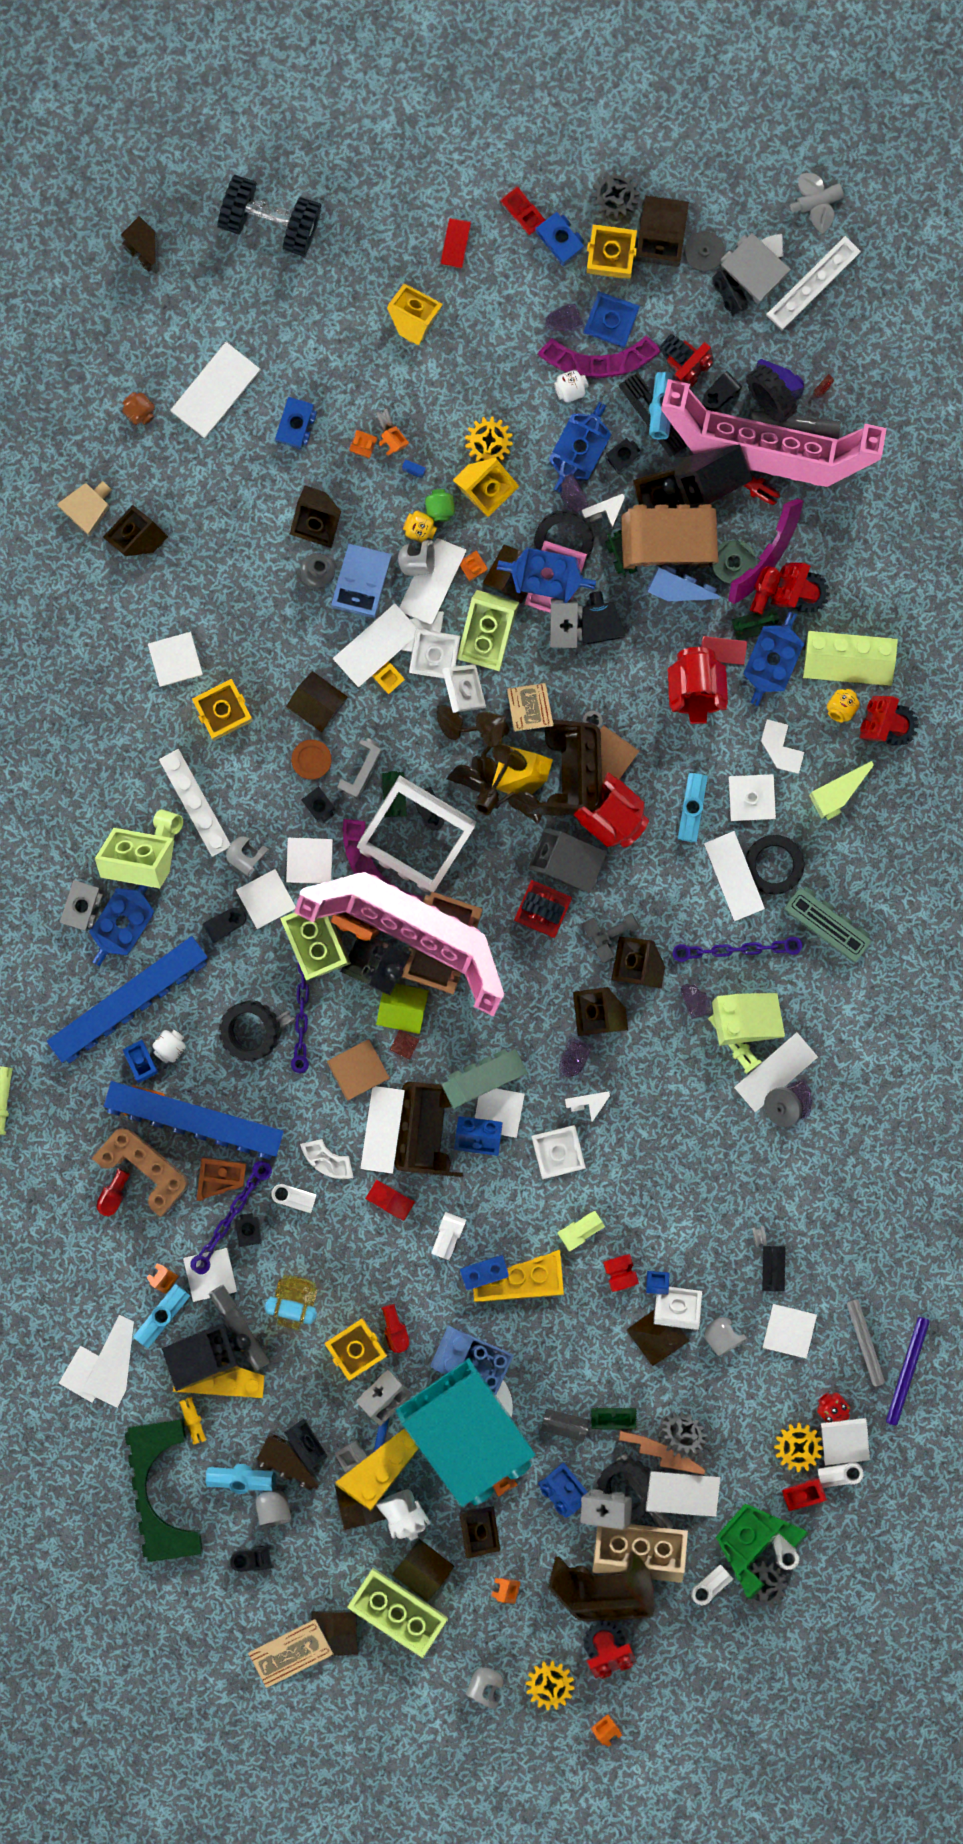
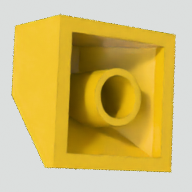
(413, 313)
(486, 484)
(528, 780)

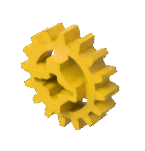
(478, 440)
(809, 1436)
(539, 1688)

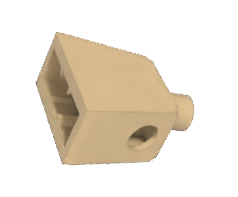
(86, 506)

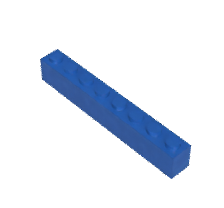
(127, 999)
(193, 1118)

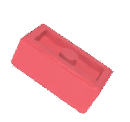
(726, 649)

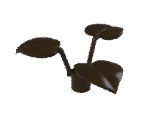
(492, 730)
(489, 798)

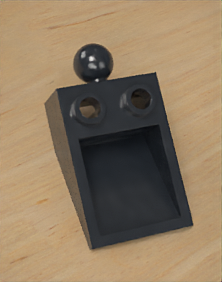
(708, 475)
(376, 964)
(200, 1359)

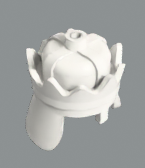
(403, 1515)

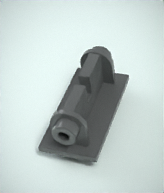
(565, 1425)

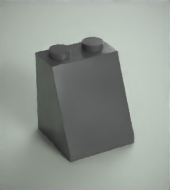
(568, 860)

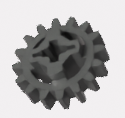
(606, 198)
(682, 1435)
(774, 1586)

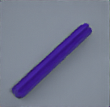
(907, 1371)

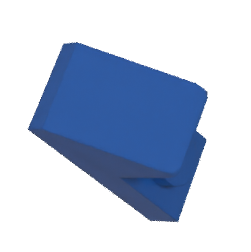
(140, 1061)

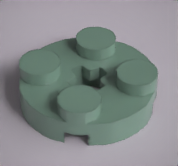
(733, 549)

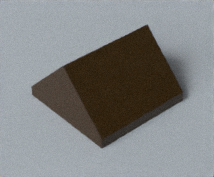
(650, 493)
(503, 580)
(316, 701)
(479, 1531)
(423, 1570)

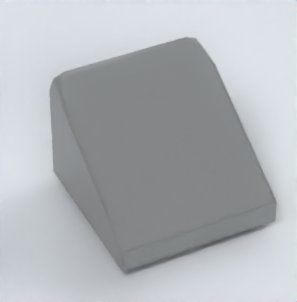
(350, 1455)

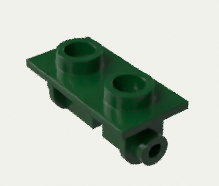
(615, 545)
(752, 624)
(398, 806)
(613, 1418)

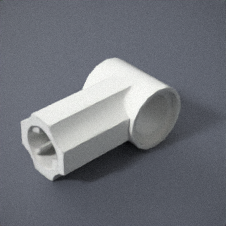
(296, 1198)
(450, 1230)
(837, 1475)
(781, 1547)
(712, 1583)

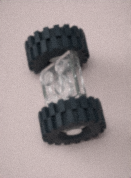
(238, 205)

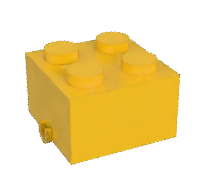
(611, 251)
(222, 709)
(355, 1349)

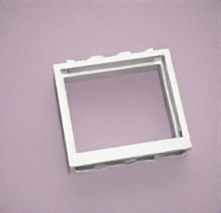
(434, 805)

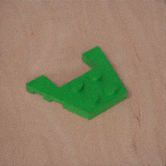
(748, 1537)

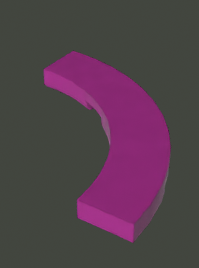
(600, 365)
(773, 552)
(359, 863)

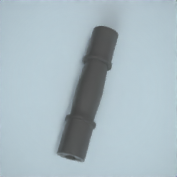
(816, 426)
(238, 1325)

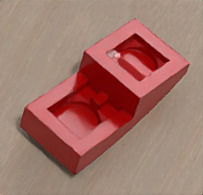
(522, 210)
(455, 242)

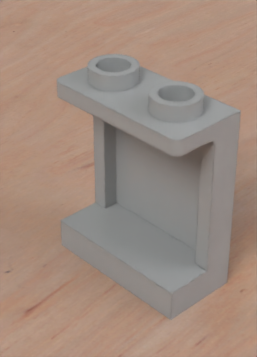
(755, 267)
(367, 769)

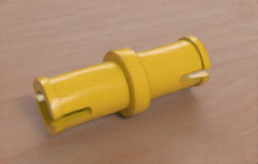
(192, 1420)

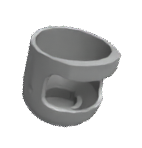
(417, 562)
(239, 859)
(722, 1337)
(273, 1508)
(478, 1683)

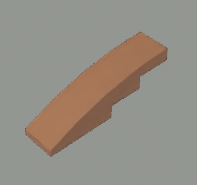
(655, 1448)

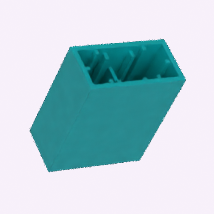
(466, 1434)

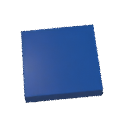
(611, 319)

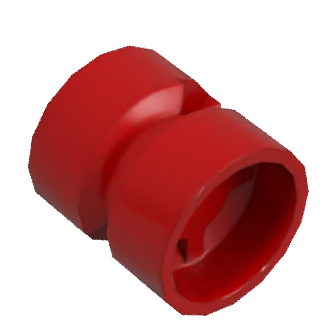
(621, 1272)

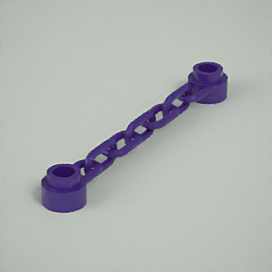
(743, 949)
(300, 1031)
(205, 1263)

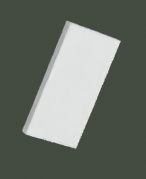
(215, 390)

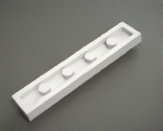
(813, 282)
(195, 802)

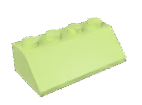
(850, 658)
(397, 1612)

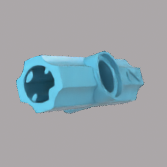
(659, 423)
(694, 793)
(152, 1327)
(240, 1479)

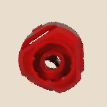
(697, 684)
(620, 816)

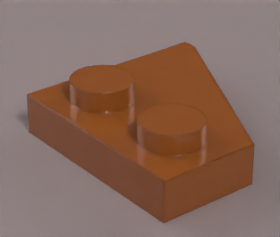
(219, 1176)

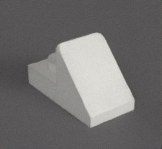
(610, 507)
(594, 1101)

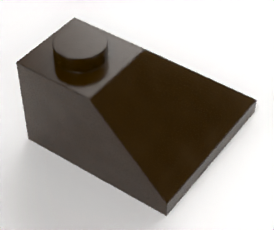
(315, 517)
(135, 534)
(638, 963)
(599, 1012)
(656, 1340)
(354, 1513)
(339, 1630)

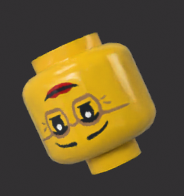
(419, 527)
(843, 705)

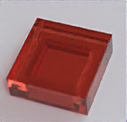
(823, 386)
(404, 1044)

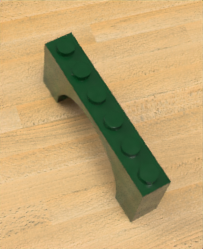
(160, 1538)

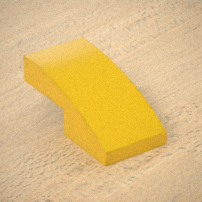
(388, 677)

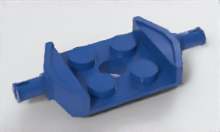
(580, 428)
(528, 575)
(773, 677)
(106, 932)

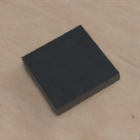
(306, 1444)

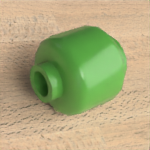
(440, 505)

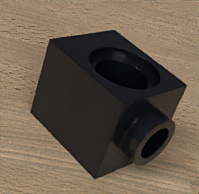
(618, 464)
(316, 795)
(244, 1240)

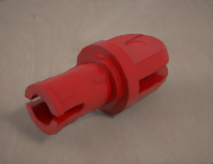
(755, 489)
(765, 588)
(112, 1195)
(395, 1332)

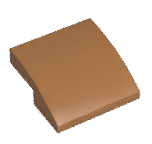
(615, 753)
(358, 1069)

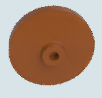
(311, 759)

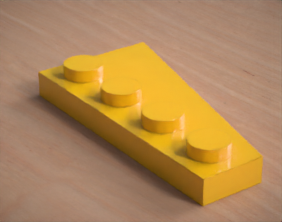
(526, 1280)
(237, 1383)
(379, 1470)

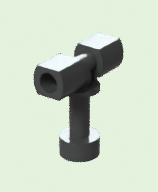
(603, 938)

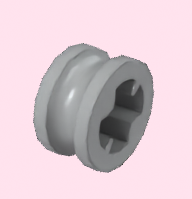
(384, 419)
(590, 714)
(285, 1020)
(759, 1236)

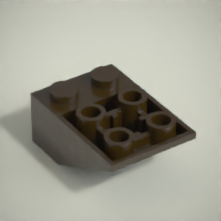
(662, 231)
(281, 1455)

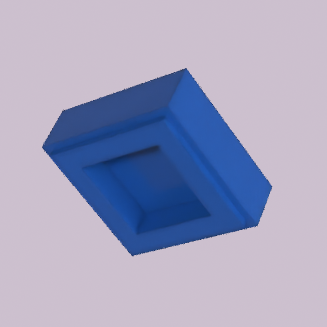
(414, 469)
(657, 1282)

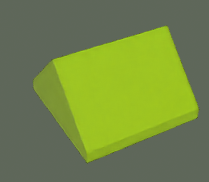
(403, 1008)

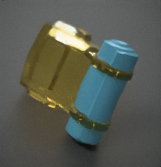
(293, 1301)

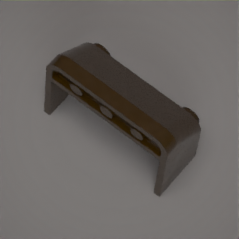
(580, 768)
(422, 1130)
(604, 1596)

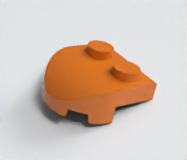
(350, 923)

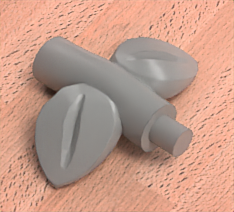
(817, 200)

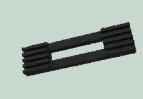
(634, 389)

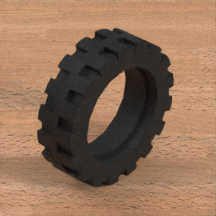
(771, 393)
(566, 516)
(795, 853)
(228, 1035)
(635, 1468)

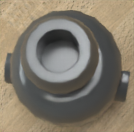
(316, 572)

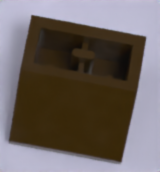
(142, 241)

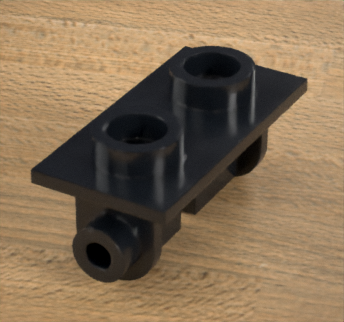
(733, 300)
(773, 1268)

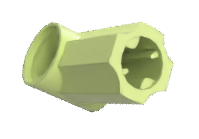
(167, 823)
(577, 1232)

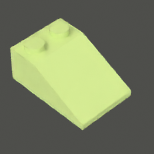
(487, 630)
(834, 795)
(747, 1018)

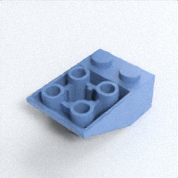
(361, 581)
(677, 588)
(459, 1346)

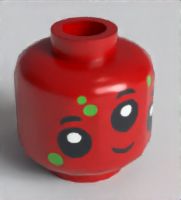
(833, 1408)

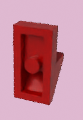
(390, 1200)
(804, 1494)

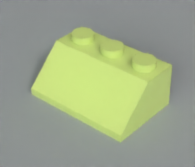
(135, 858)
(315, 945)

